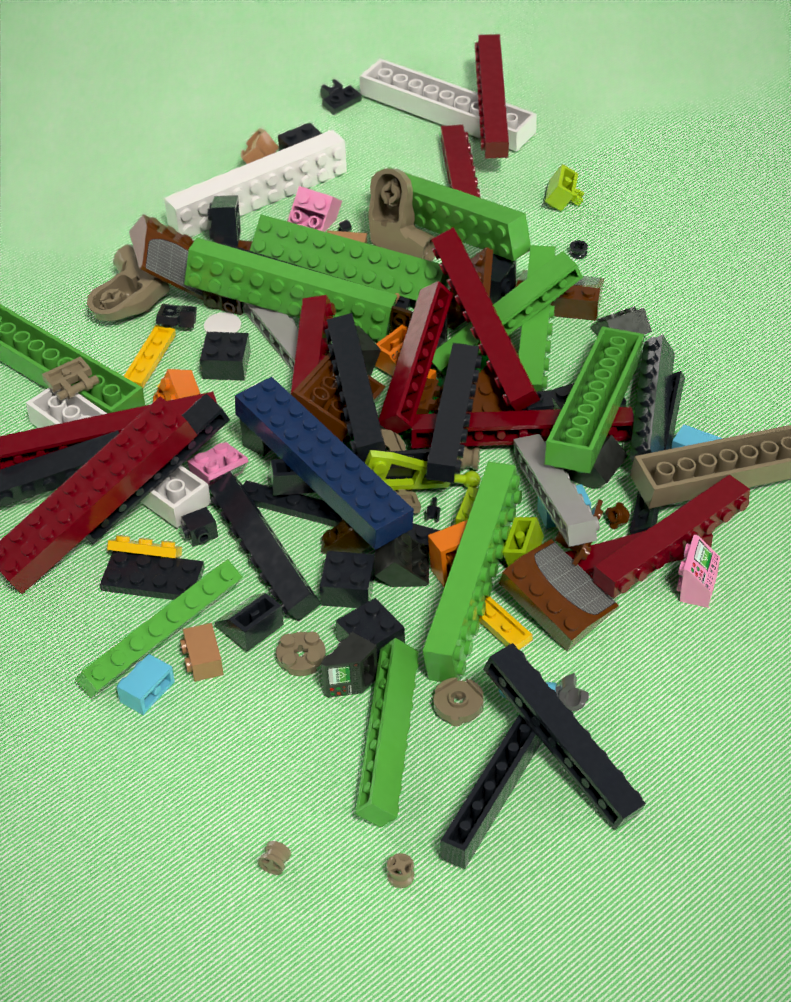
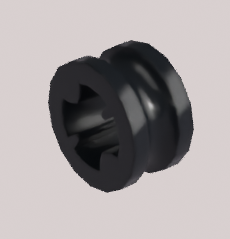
(578, 249)

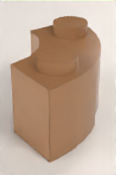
(259, 146)

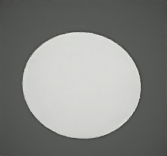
(222, 323)

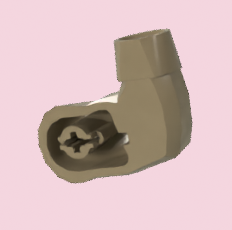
(393, 216)
(127, 292)

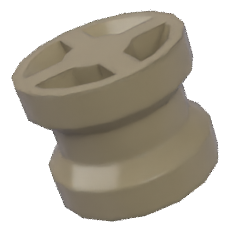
(471, 458)
(274, 858)
(403, 864)

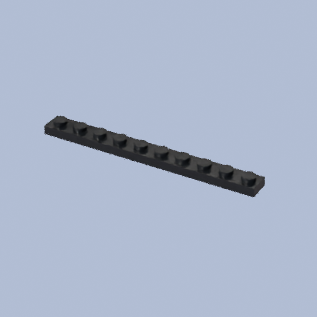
(313, 509)
(644, 517)

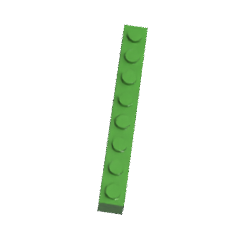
(520, 303)
(535, 332)
(158, 629)
(387, 734)

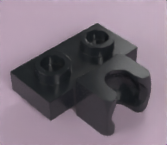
(338, 98)
(171, 315)

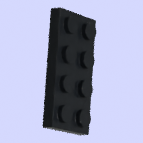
(150, 575)

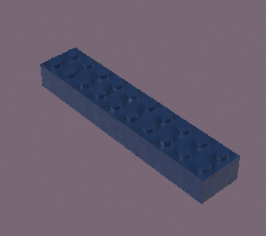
(324, 463)

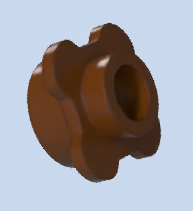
(622, 515)

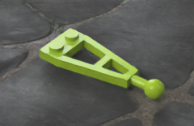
(381, 462)

